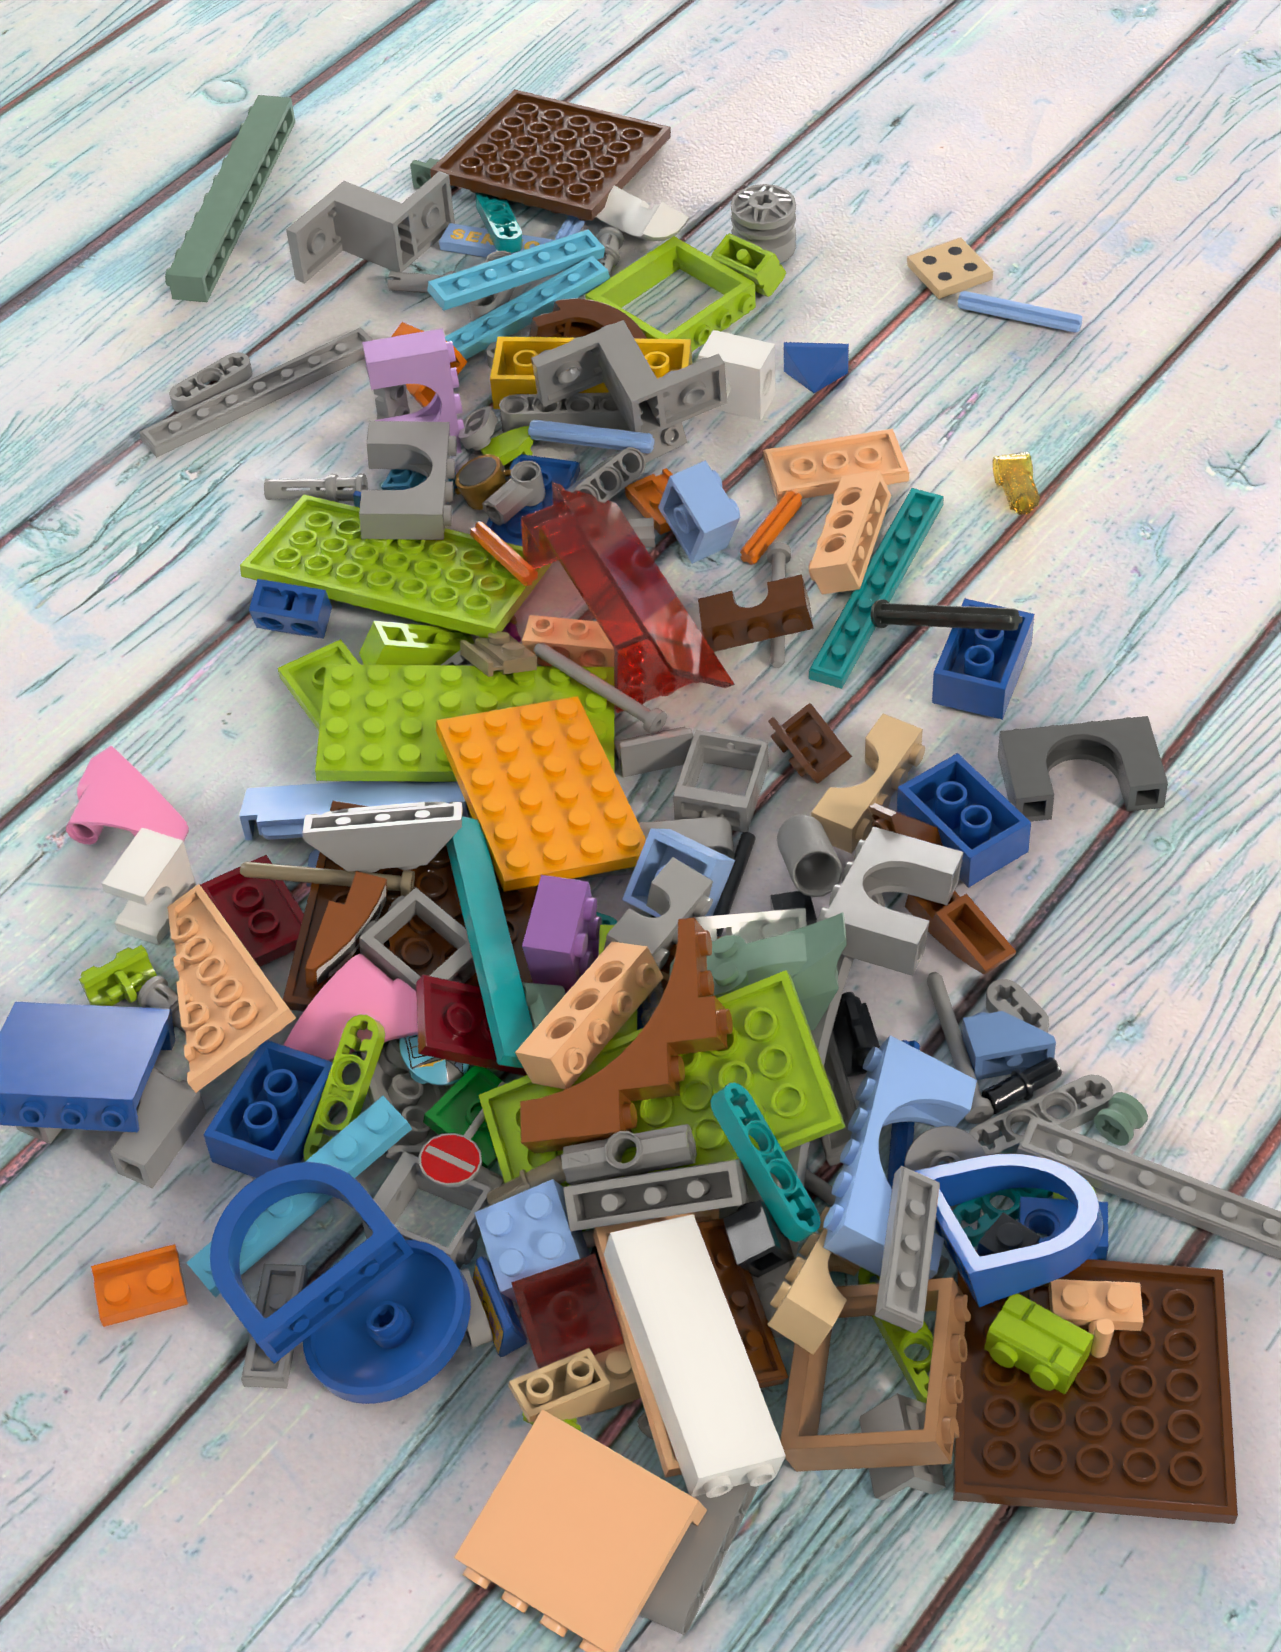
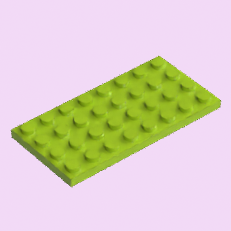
(427, 581)
(384, 717)
(766, 1054)

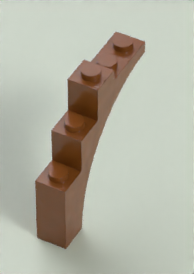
(649, 1068)

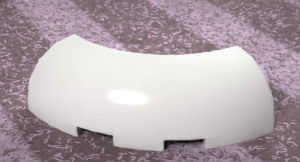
(636, 218)

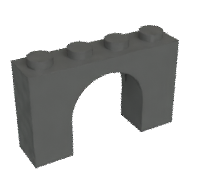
(1119, 744)

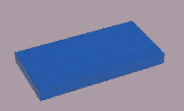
(553, 470)

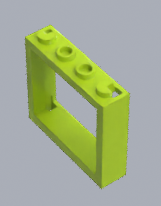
(661, 263)

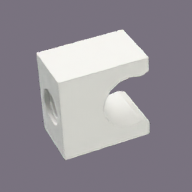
(747, 372)
(151, 877)

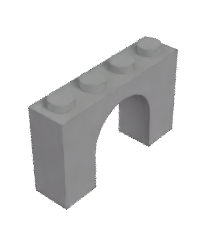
(414, 511)
(891, 865)
(166, 1120)

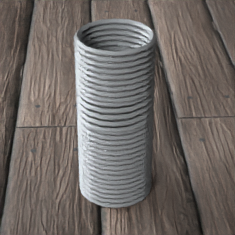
(814, 874)

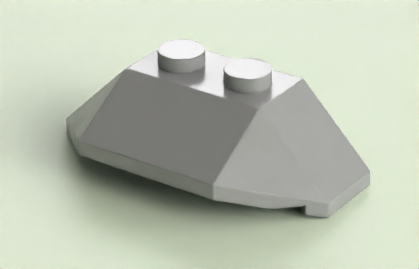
(384, 834)

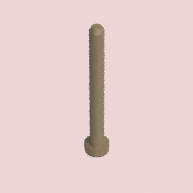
(322, 876)

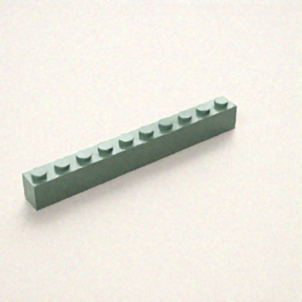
(230, 199)

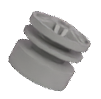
(766, 218)

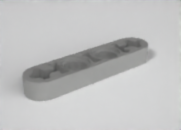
(1065, 1096)

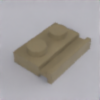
(499, 653)

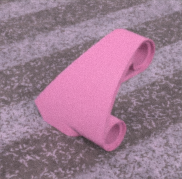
(122, 798)
(354, 991)

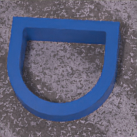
(1026, 1267)
(331, 1290)

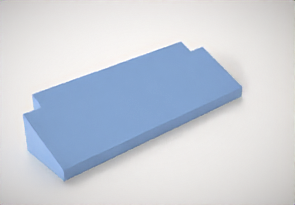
(282, 809)

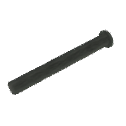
(966, 617)

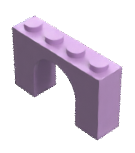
(421, 360)

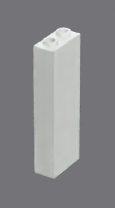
(693, 1357)

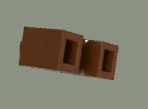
(780, 614)

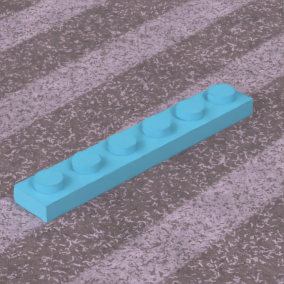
(514, 270)
(519, 311)
(349, 1150)

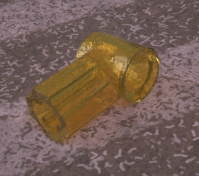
(1015, 475)

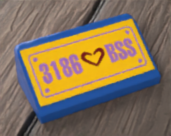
(499, 1310)

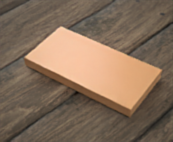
(818, 465)

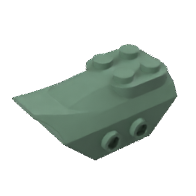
(806, 953)

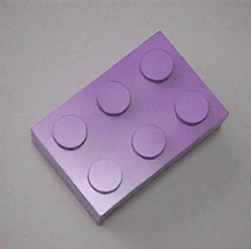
(561, 932)

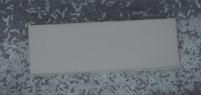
(277, 1286)

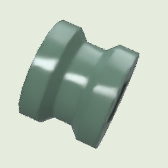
(1121, 1118)

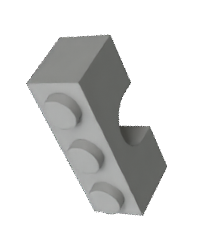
(675, 895)

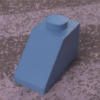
(1004, 1043)

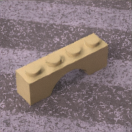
(890, 752)
(811, 1301)

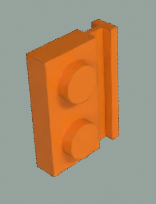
(646, 497)
(139, 1285)

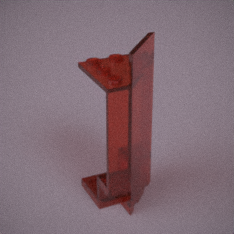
(626, 592)

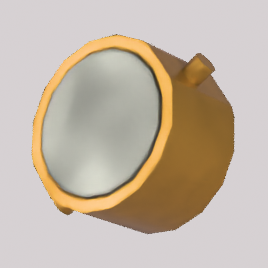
(481, 479)

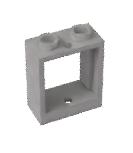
(715, 749)
(456, 968)
(400, 1189)

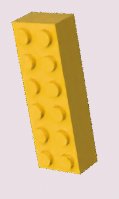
(514, 372)

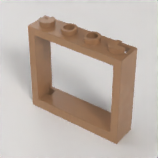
(930, 1446)

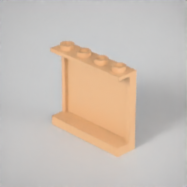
(577, 1534)

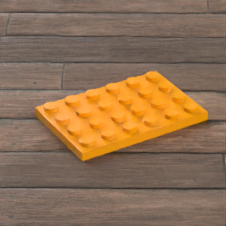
(542, 792)

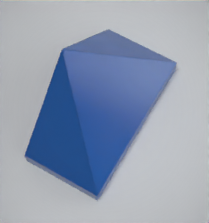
(816, 363)

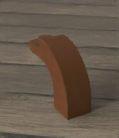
(579, 318)

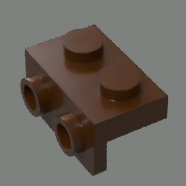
(811, 742)

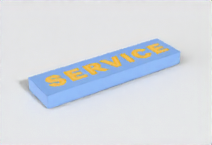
(477, 240)

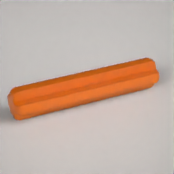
(771, 527)
(504, 553)

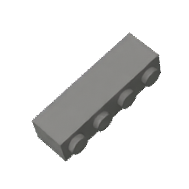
(656, 1194)

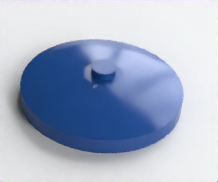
(394, 1331)

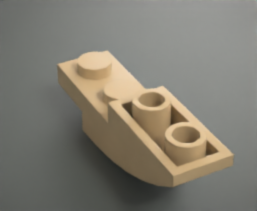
(577, 1385)

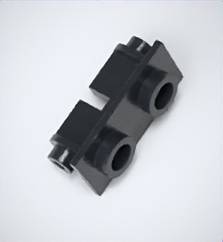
(854, 1033)

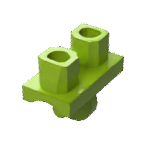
(118, 978)

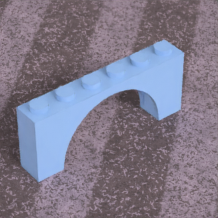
(898, 1087)

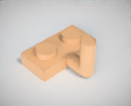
(1098, 1307)

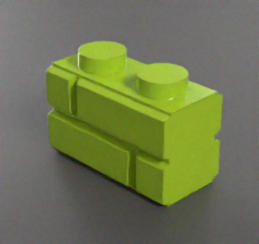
(752, 262)
(1038, 1343)

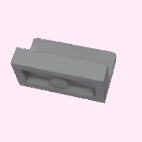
(653, 752)
(900, 1414)

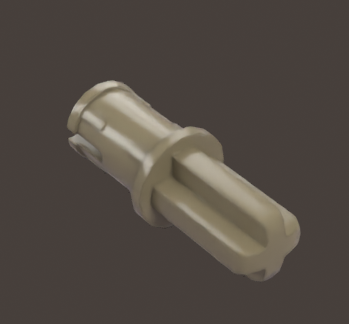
(528, 1180)

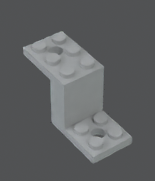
(370, 227)
(617, 361)

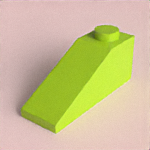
(410, 644)

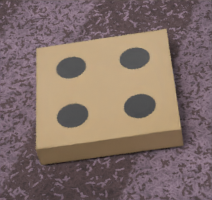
(949, 268)

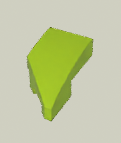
(510, 445)

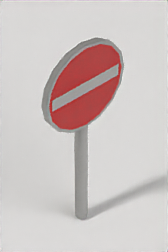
(452, 1157)

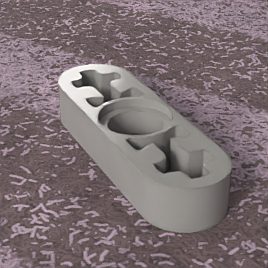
(228, 371)

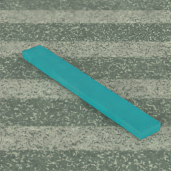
(880, 581)
(490, 942)

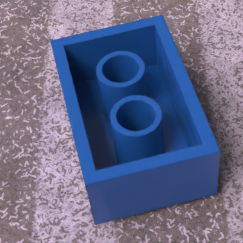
(982, 666)
(968, 816)
(268, 1111)

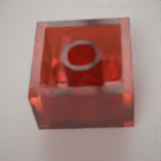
(567, 1311)

